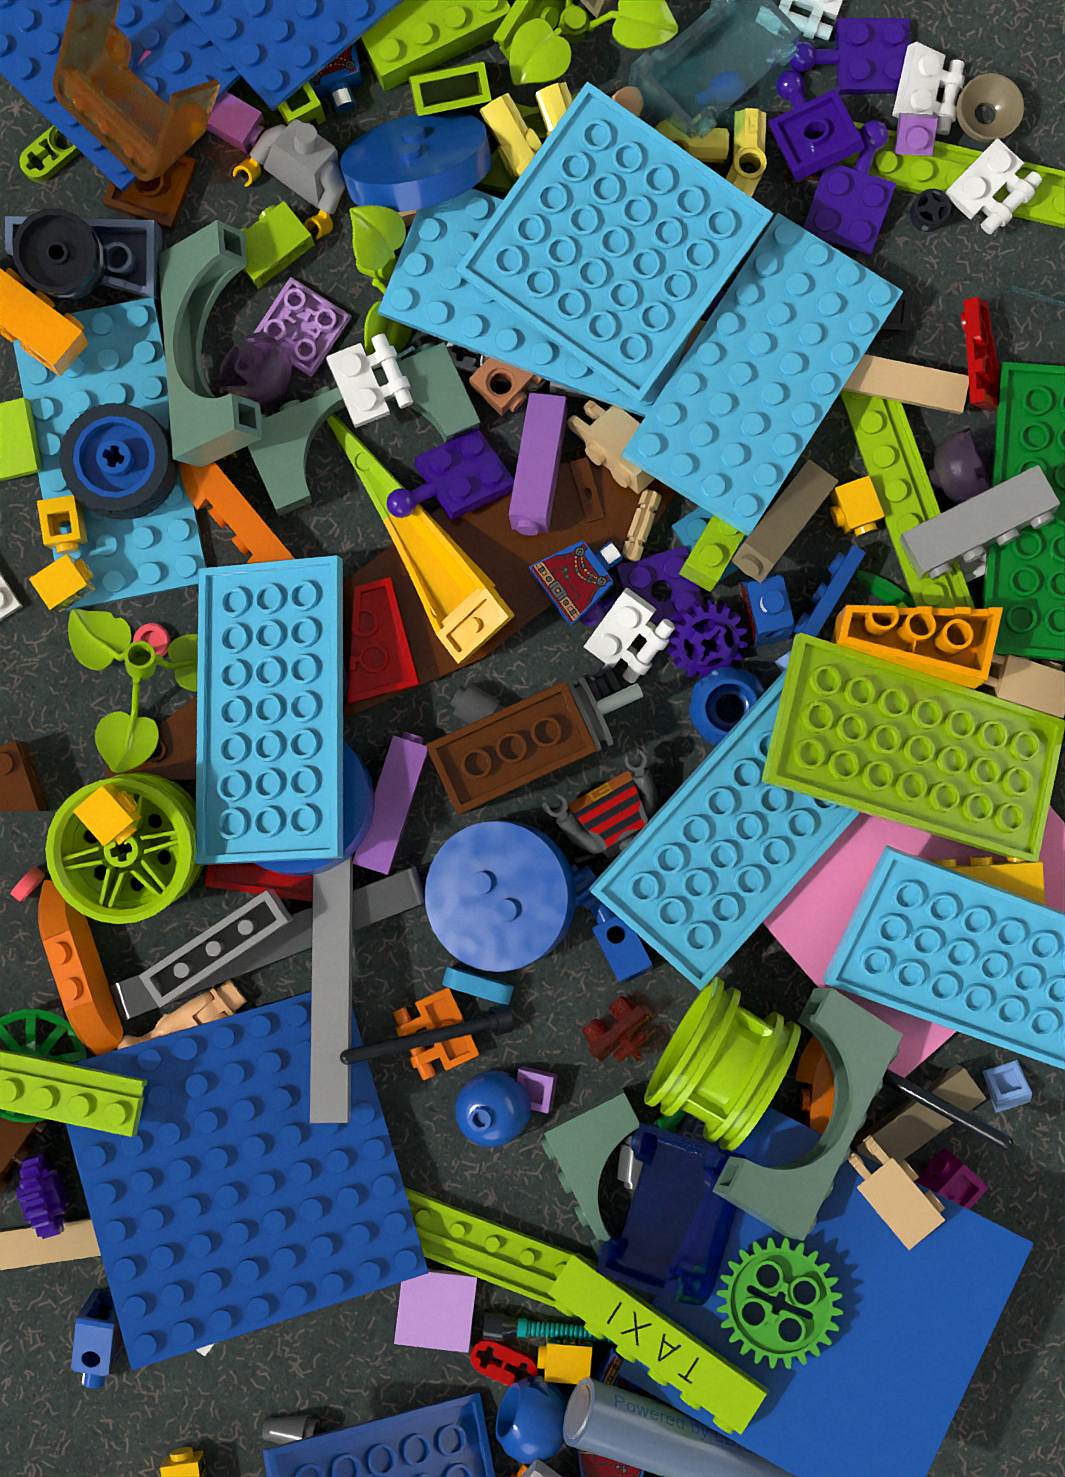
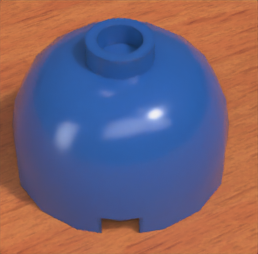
(492, 1109)

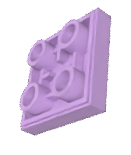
(304, 325)
(436, 1311)

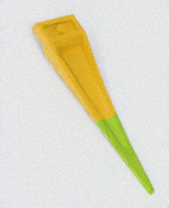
(450, 585)

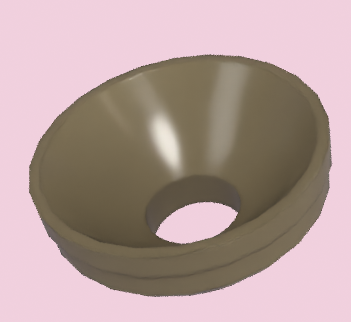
(1001, 96)

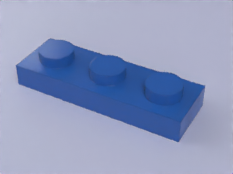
(828, 594)

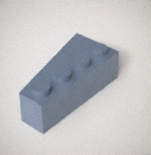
(130, 249)

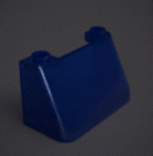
(674, 1220)

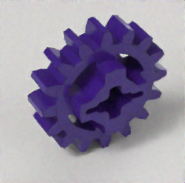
(706, 624)
(42, 1196)

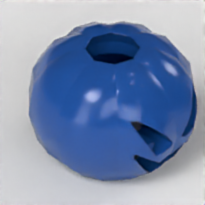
(710, 689)
(531, 1420)

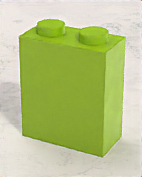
(449, 88)

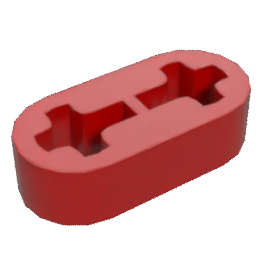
(507, 1354)

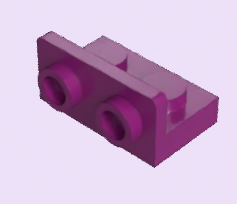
(952, 1179)

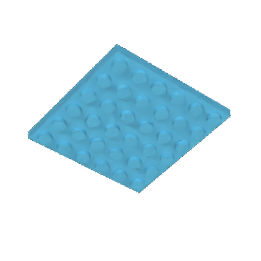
(613, 242)

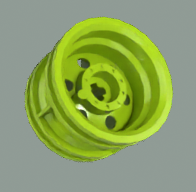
(113, 900)
(723, 1065)

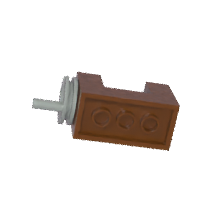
(524, 742)

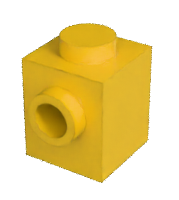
(856, 506)
(109, 814)

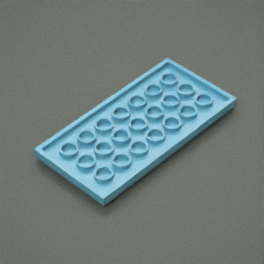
(441, 303)
(125, 367)
(762, 374)
(270, 712)
(720, 852)
(957, 955)

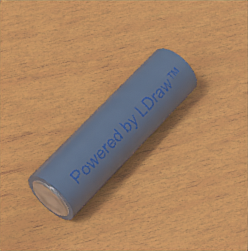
(654, 1436)

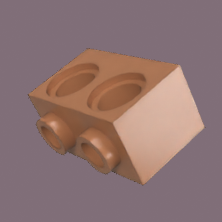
(494, 370)

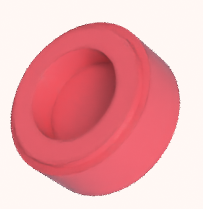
(156, 636)
(28, 884)

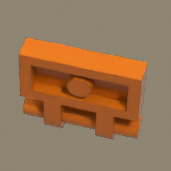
(436, 1011)

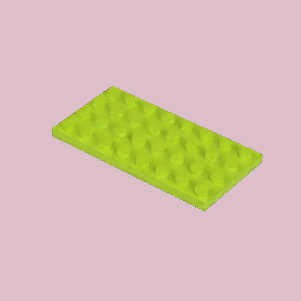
(914, 749)

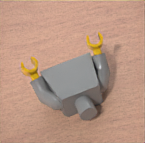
(303, 164)

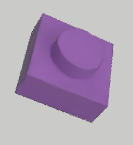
(915, 134)
(539, 1086)

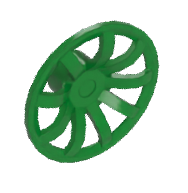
(34, 1049)

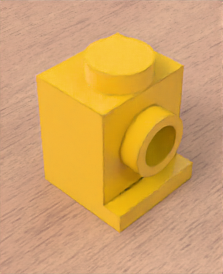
(53, 515)

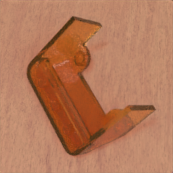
(115, 104)

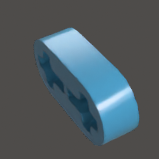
(477, 985)

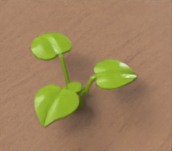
(545, 54)
(375, 238)
(98, 639)

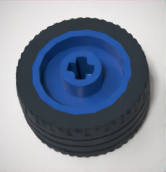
(92, 467)

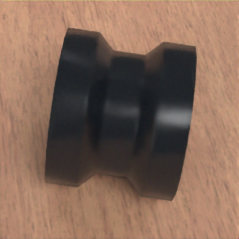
(934, 203)
(602, 683)

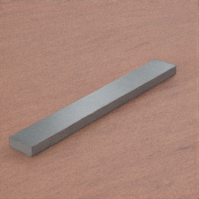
(331, 994)

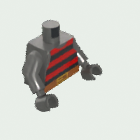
(611, 813)

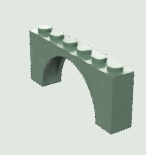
(190, 282)
(289, 433)
(859, 1054)
(581, 1148)

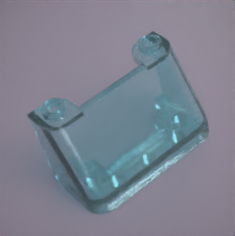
(714, 63)

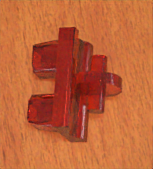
(605, 1042)

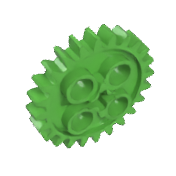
(767, 1335)

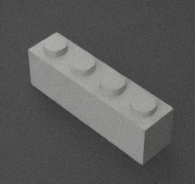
(980, 523)
(216, 947)

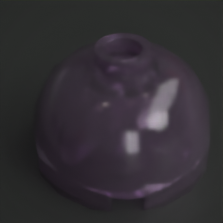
(257, 370)
(959, 467)

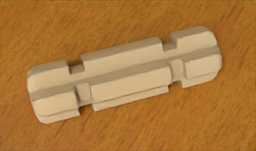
(641, 525)

